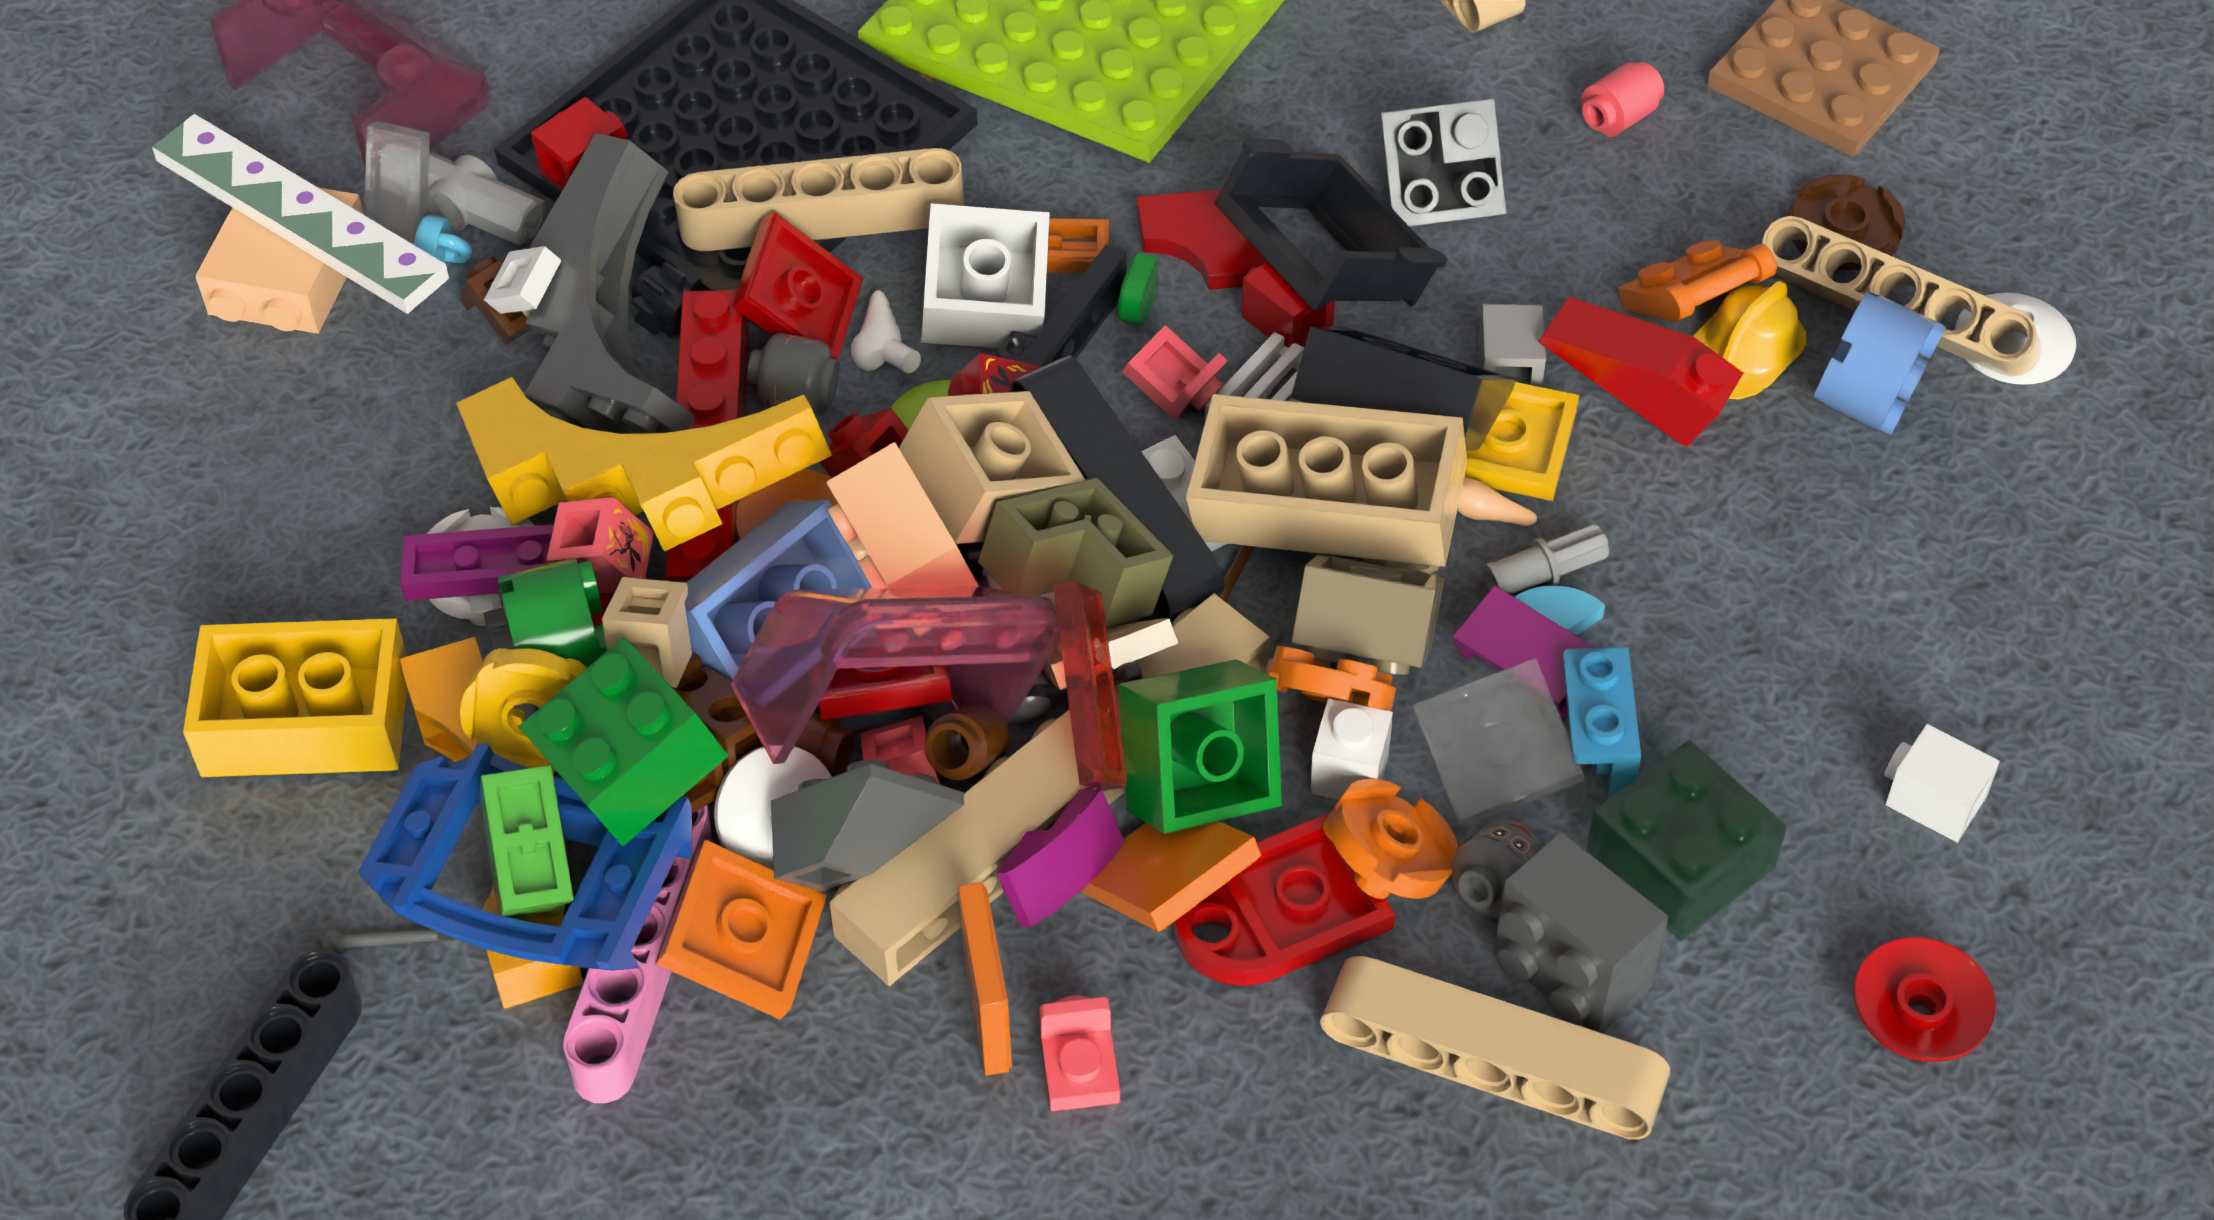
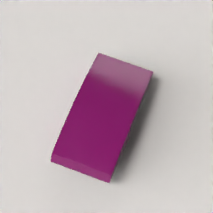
(1060, 862)

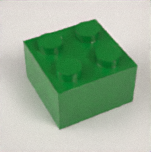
(624, 741)
(1200, 745)

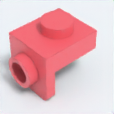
(1174, 373)

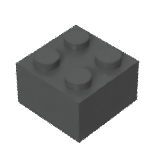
(1578, 934)

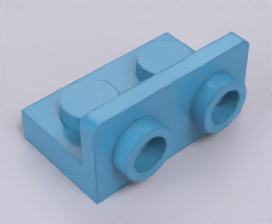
(1603, 713)

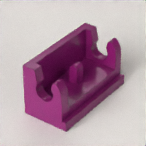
(1511, 633)

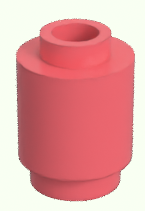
(1622, 98)

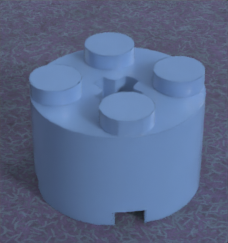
(1878, 362)

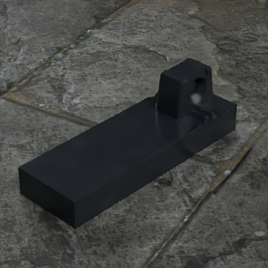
(1077, 315)

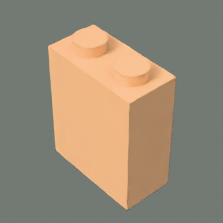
(266, 278)

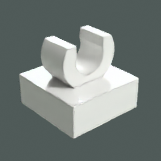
(522, 280)

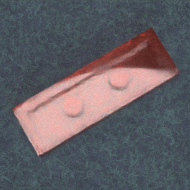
(1090, 686)

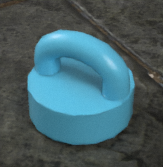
(436, 239)

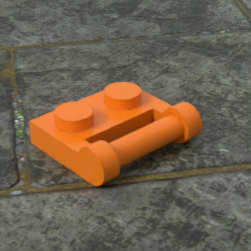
(1705, 272)

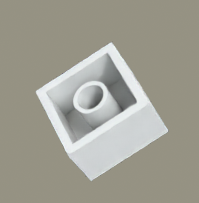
(984, 275)

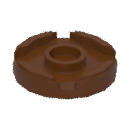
(1881, 213)

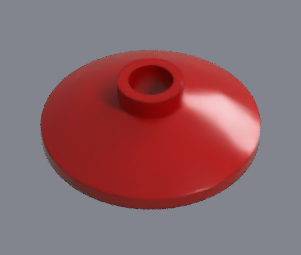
(1931, 976)

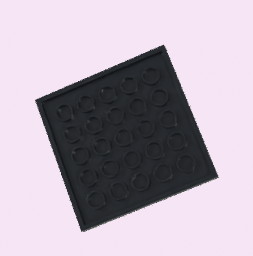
(747, 90)

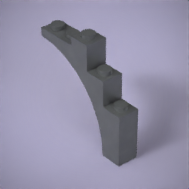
(583, 315)

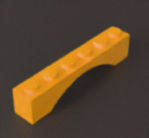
(436, 689)

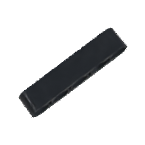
(1107, 452)
(247, 1075)

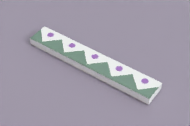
(301, 213)

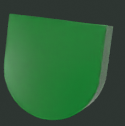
(1138, 289)

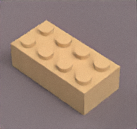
(1328, 479)

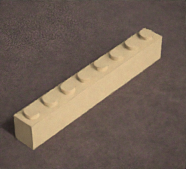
(914, 898)

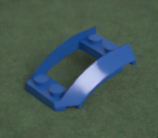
(605, 910)

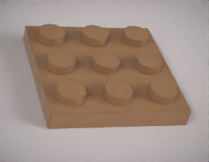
(1824, 69)

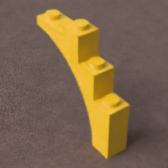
(669, 475)

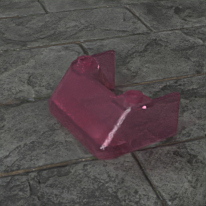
(425, 80)
(983, 635)

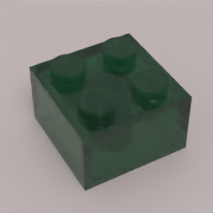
(1686, 838)

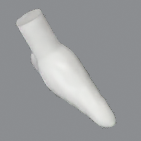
(881, 339)

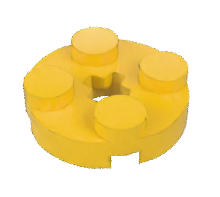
(506, 681)

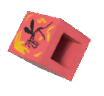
(604, 534)

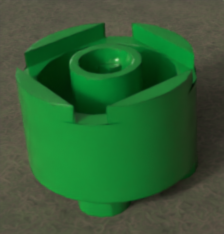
(553, 609)

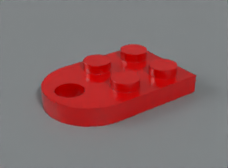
(1283, 911)

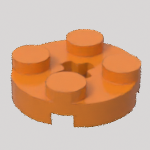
(1349, 683)
(1391, 841)

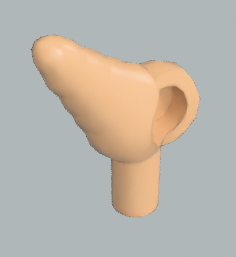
(1484, 503)

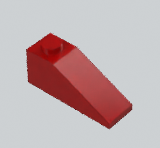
(1647, 367)

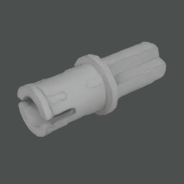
(1547, 560)

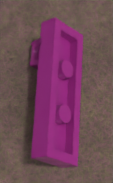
(469, 560)

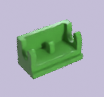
(525, 842)

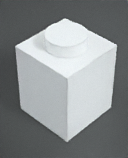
(1349, 747)
(1939, 781)

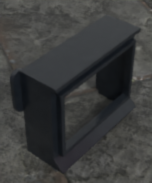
(1382, 253)

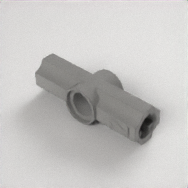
(472, 195)

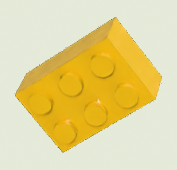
(297, 698)

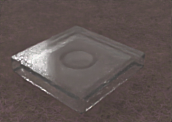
(1498, 742)

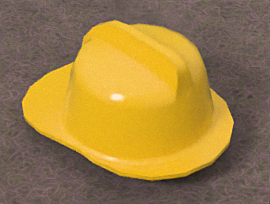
(1757, 334)

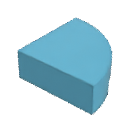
(1565, 606)

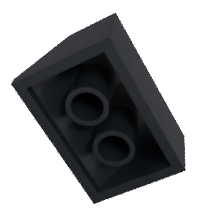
(1376, 373)

